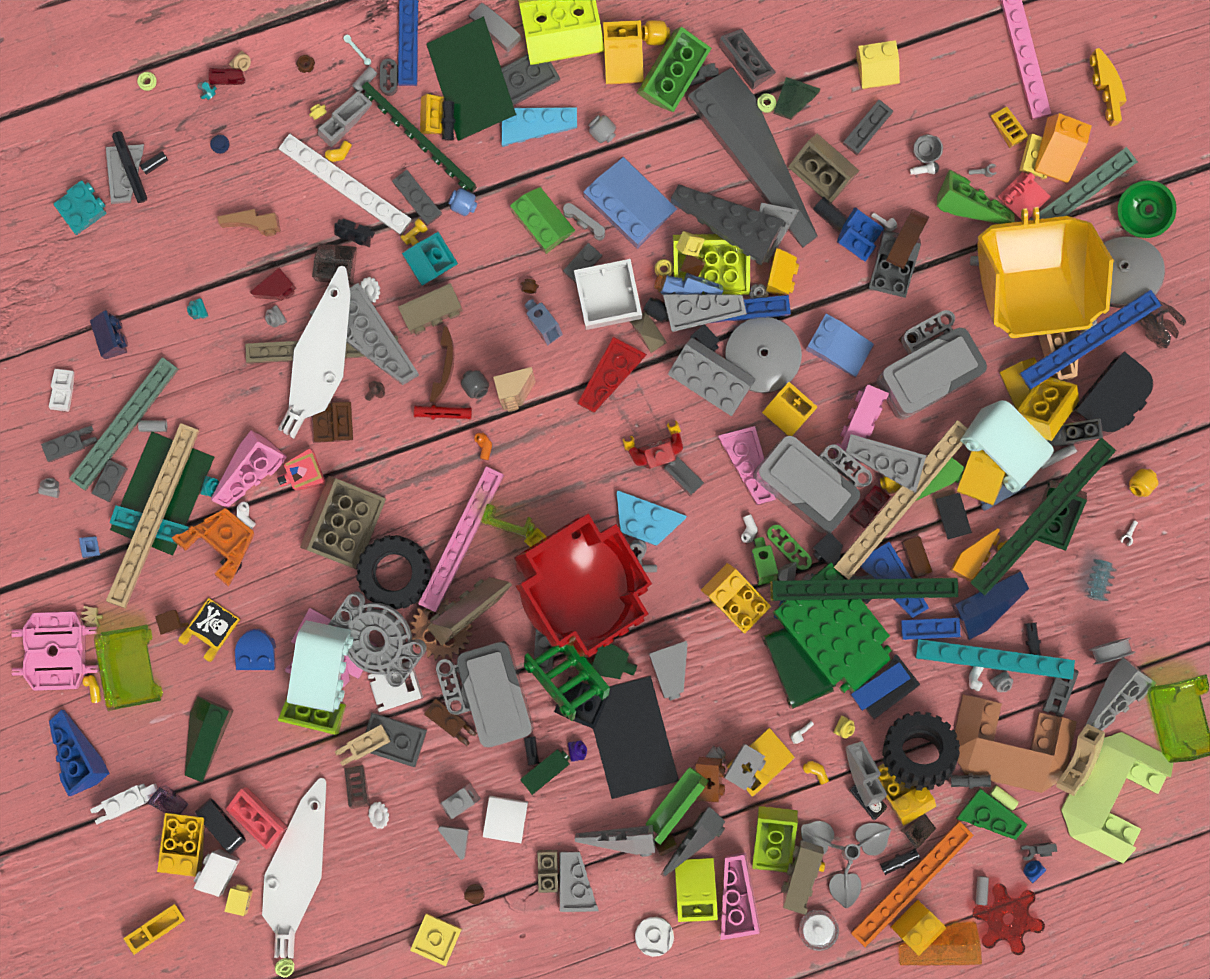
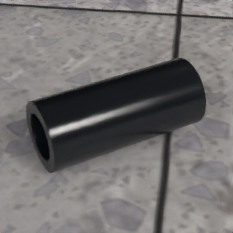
(154, 162)

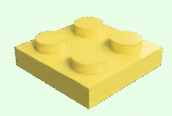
(436, 939)

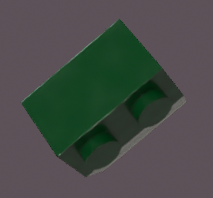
(1063, 526)

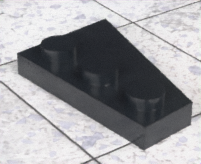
(896, 695)

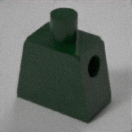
(612, 662)

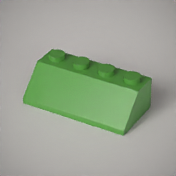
(674, 70)

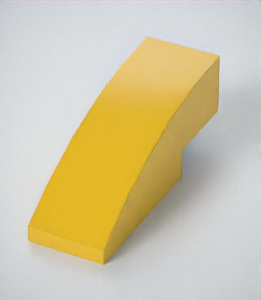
(154, 929)

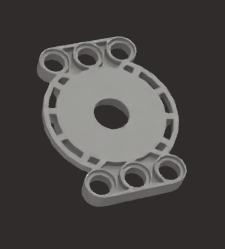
(394, 650)

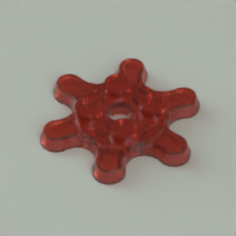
(1021, 923)

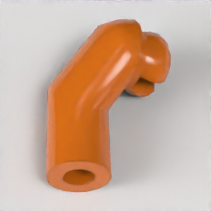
(485, 444)

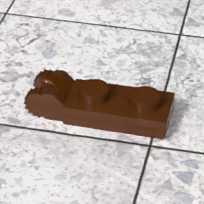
(449, 722)

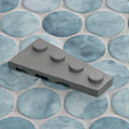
(699, 309)
(893, 462)

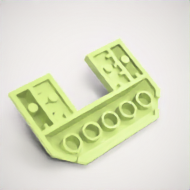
(1089, 809)

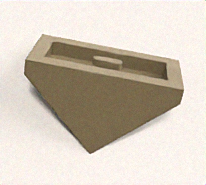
(648, 332)

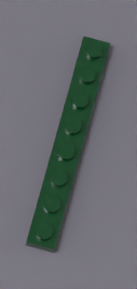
(412, 132)

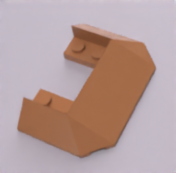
(1007, 764)

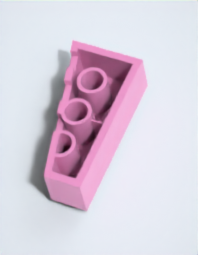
(863, 416)

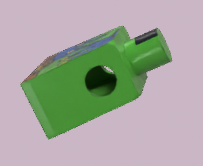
(764, 568)

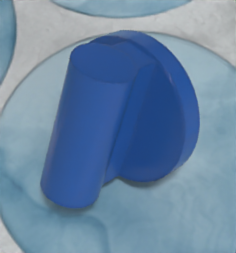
(1033, 870)

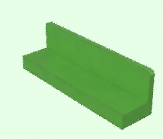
(676, 803)

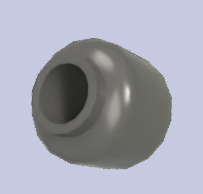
(475, 384)

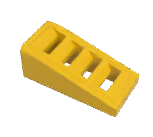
(1022, 135)

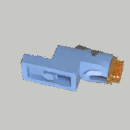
(691, 285)

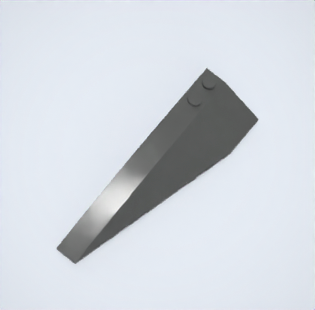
(741, 129)

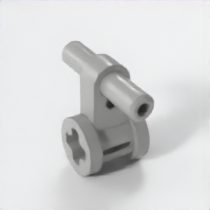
(642, 546)

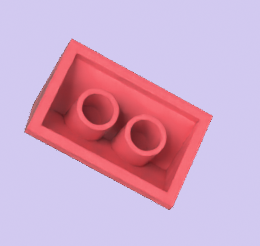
(256, 817)

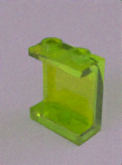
(489, 520)

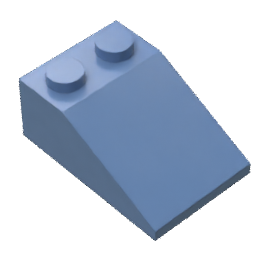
(840, 345)

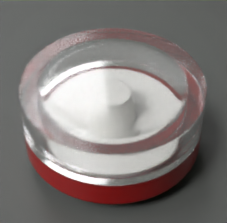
(818, 930)

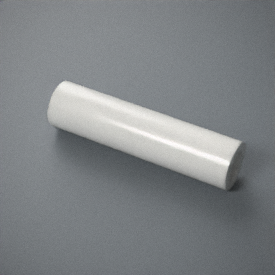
(1059, 455)

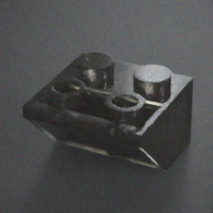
(329, 258)

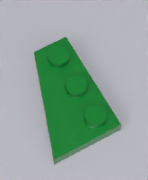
(992, 815)

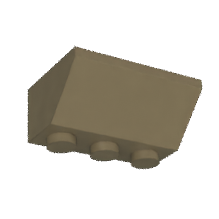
(823, 168)
(430, 309)

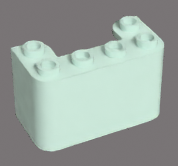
(319, 666)

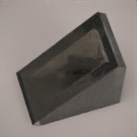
(918, 831)

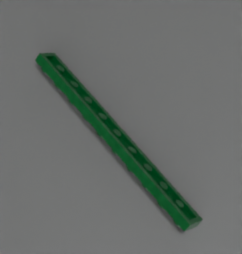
(1043, 516)
(863, 589)

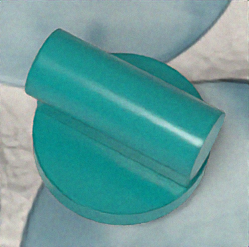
(208, 92)
(196, 309)
(209, 486)

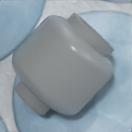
(602, 129)

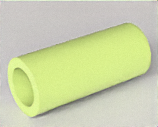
(1004, 797)

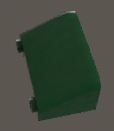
(795, 670)

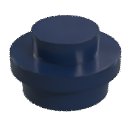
(220, 144)

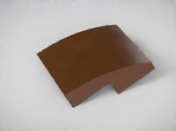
(333, 423)

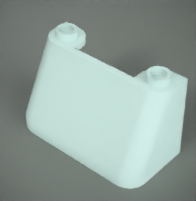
(1009, 442)

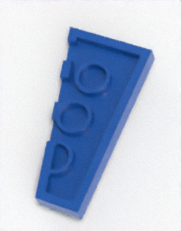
(886, 564)

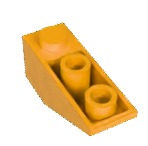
(970, 560)

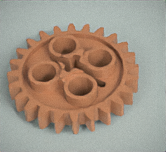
(421, 629)

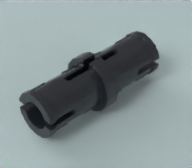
(448, 121)
(1032, 639)
(900, 861)

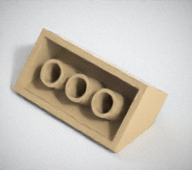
(514, 388)

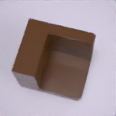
(169, 622)

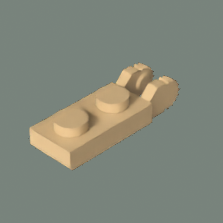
(365, 744)

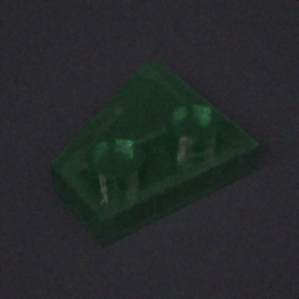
(794, 98)

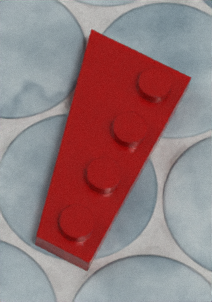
(611, 371)

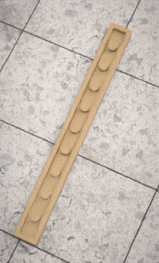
(900, 503)
(152, 516)

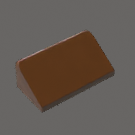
(917, 556)

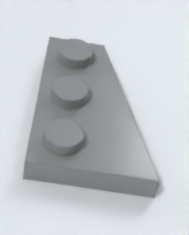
(118, 181)
(784, 213)

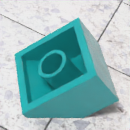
(430, 258)

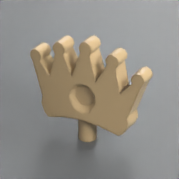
(92, 616)

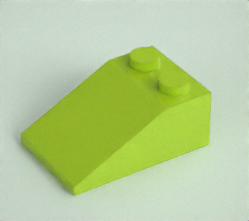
(774, 838)

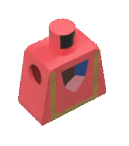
(302, 472)

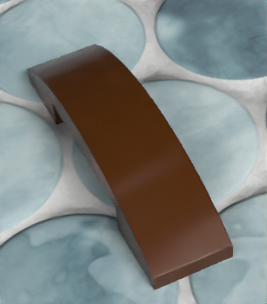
(907, 238)
(439, 388)

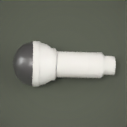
(931, 168)

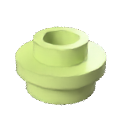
(144, 76)
(766, 108)
(284, 967)

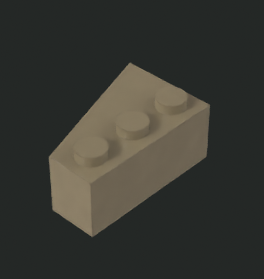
(801, 876)

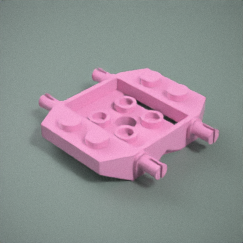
(70, 651)

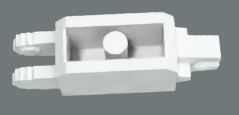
(125, 802)

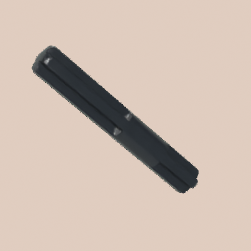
(129, 167)

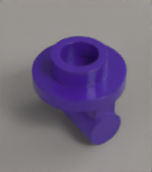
(577, 750)

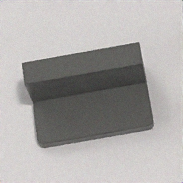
(683, 476)

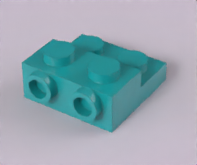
(80, 207)

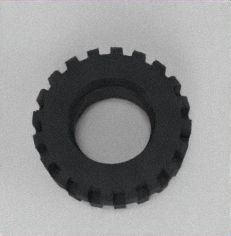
(375, 553)
(927, 728)

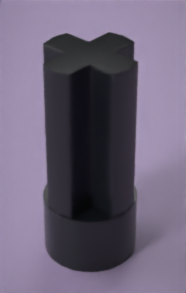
(531, 750)

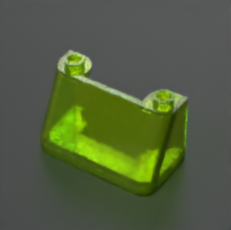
(126, 668)
(1181, 718)

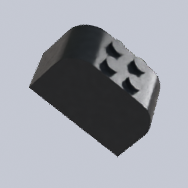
(1115, 395)

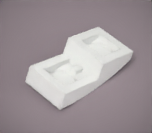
(62, 390)

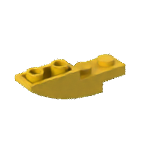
(1107, 79)

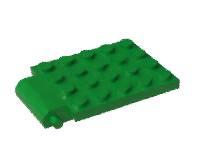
(837, 635)

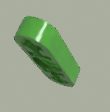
(781, 547)

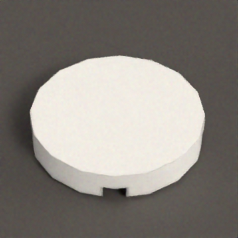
(654, 936)

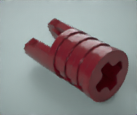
(226, 76)

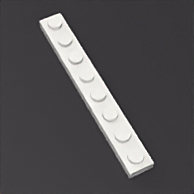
(345, 184)

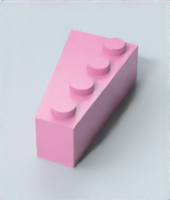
(739, 904)

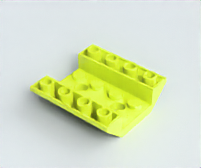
(563, 32)

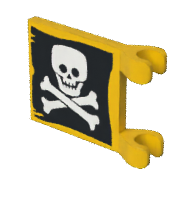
(212, 626)

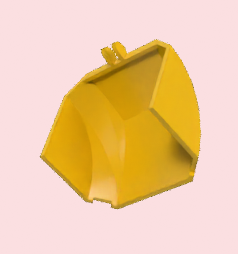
(1044, 274)

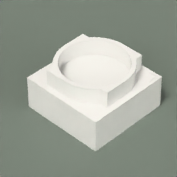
(608, 294)

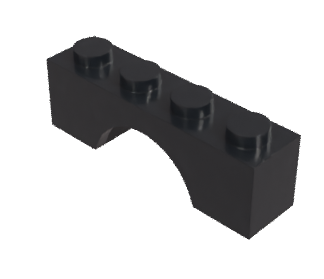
(829, 550)

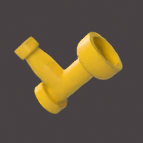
(410, 236)

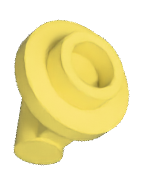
(844, 727)

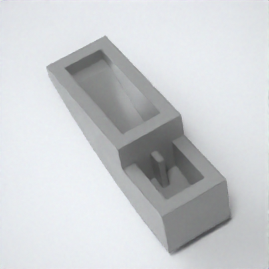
(498, 28)
(344, 118)
(865, 774)

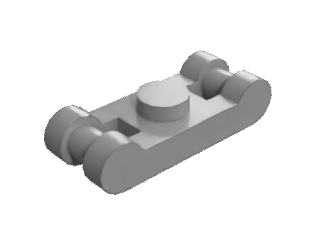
(584, 221)

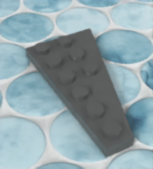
(734, 223)

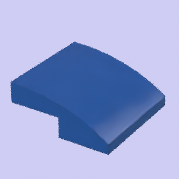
(859, 234)

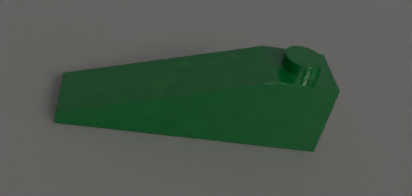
(205, 733)

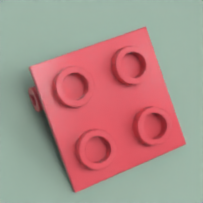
(1024, 194)

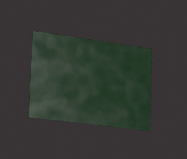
(471, 78)
(184, 494)

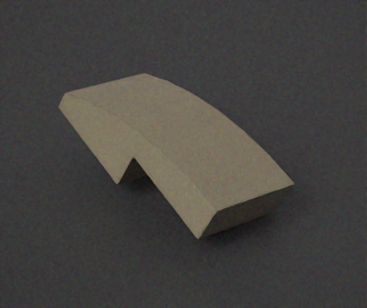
(547, 871)

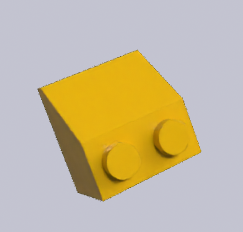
(781, 273)
(918, 927)

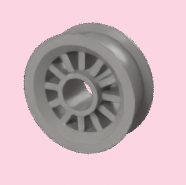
(1112, 651)

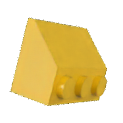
(1049, 406)

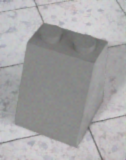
(670, 669)

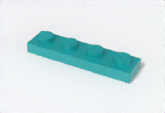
(129, 520)

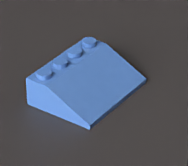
(629, 202)

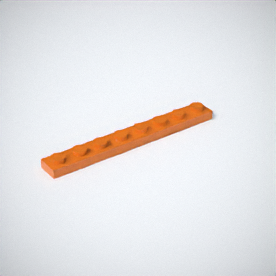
(912, 884)

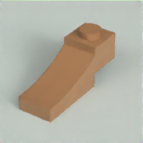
(266, 224)

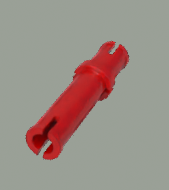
(442, 412)

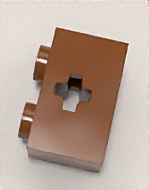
(712, 769)

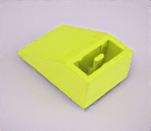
(696, 890)

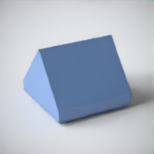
(89, 546)

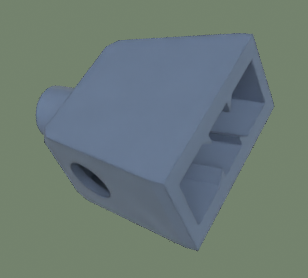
(543, 321)

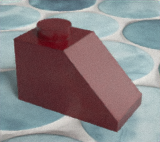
(274, 287)

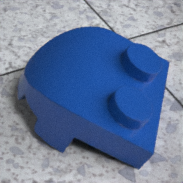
(255, 651)

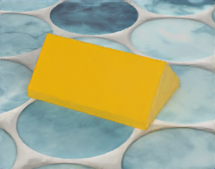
(1014, 383)

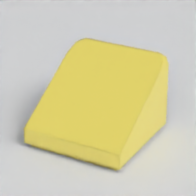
(690, 244)

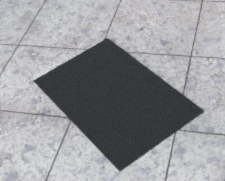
(634, 740)

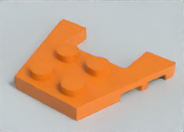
(226, 536)

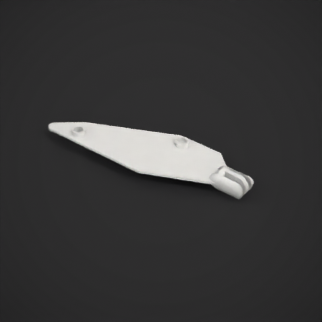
(319, 356)
(295, 870)

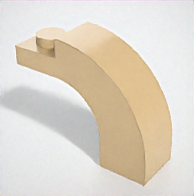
(1084, 759)

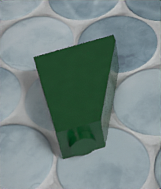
(545, 771)

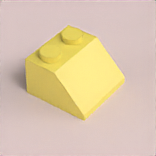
(878, 64)

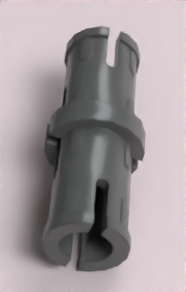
(971, 780)

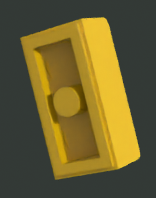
(431, 114)

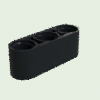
(220, 826)

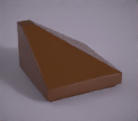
(693, 265)

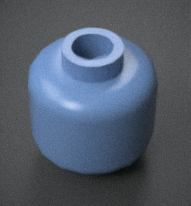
(462, 202)

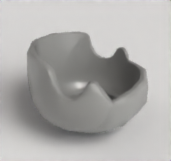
(928, 148)

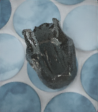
(1157, 327)

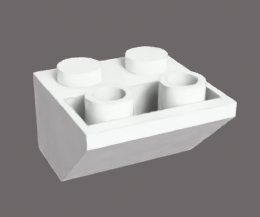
(216, 873)

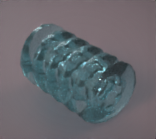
(1100, 580)

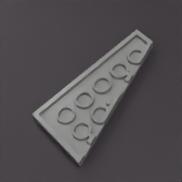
(374, 340)

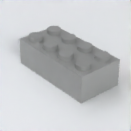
(711, 376)

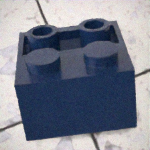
(108, 335)

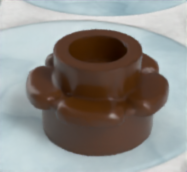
(305, 59)
(529, 286)

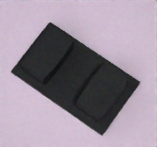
(953, 516)

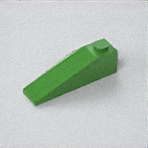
(963, 200)

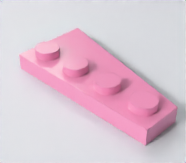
(746, 455)

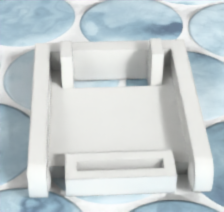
(394, 696)

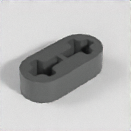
(384, 77)

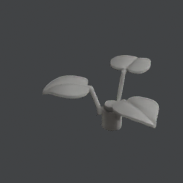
(872, 838)

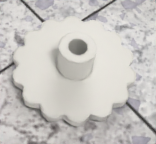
(371, 288)
(378, 815)

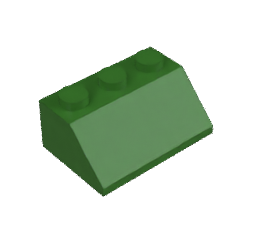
(542, 219)

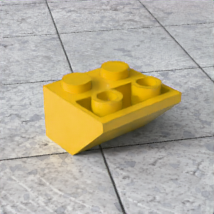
(789, 409)

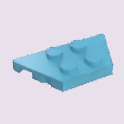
(646, 520)

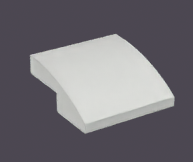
(505, 819)

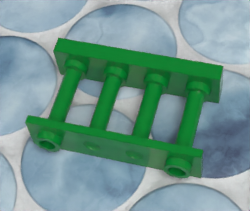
(586, 673)

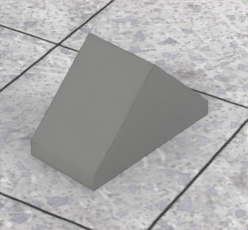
(456, 838)

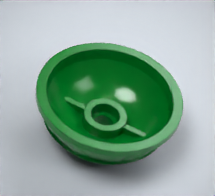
(1133, 211)

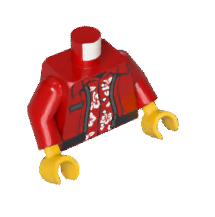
(656, 452)

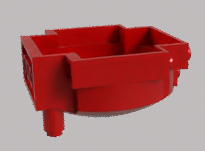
(582, 586)

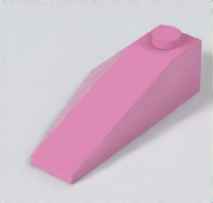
(251, 463)

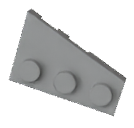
(574, 886)

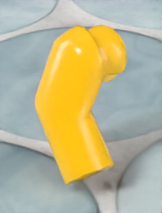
(338, 154)
(94, 688)

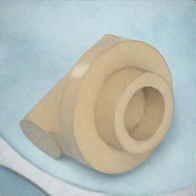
(241, 61)

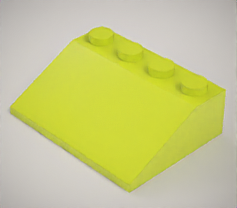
(723, 264)

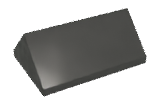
(746, 58)

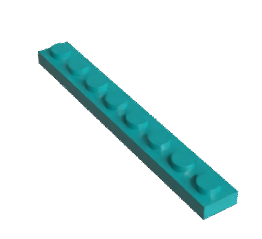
(995, 659)

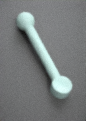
(347, 39)

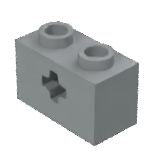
(745, 755)

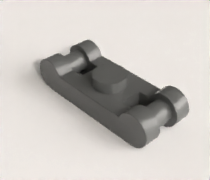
(1061, 691)

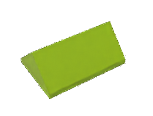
(313, 718)

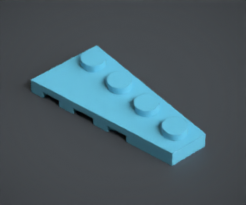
(536, 123)

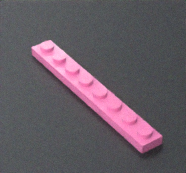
(1026, 58)
(460, 540)

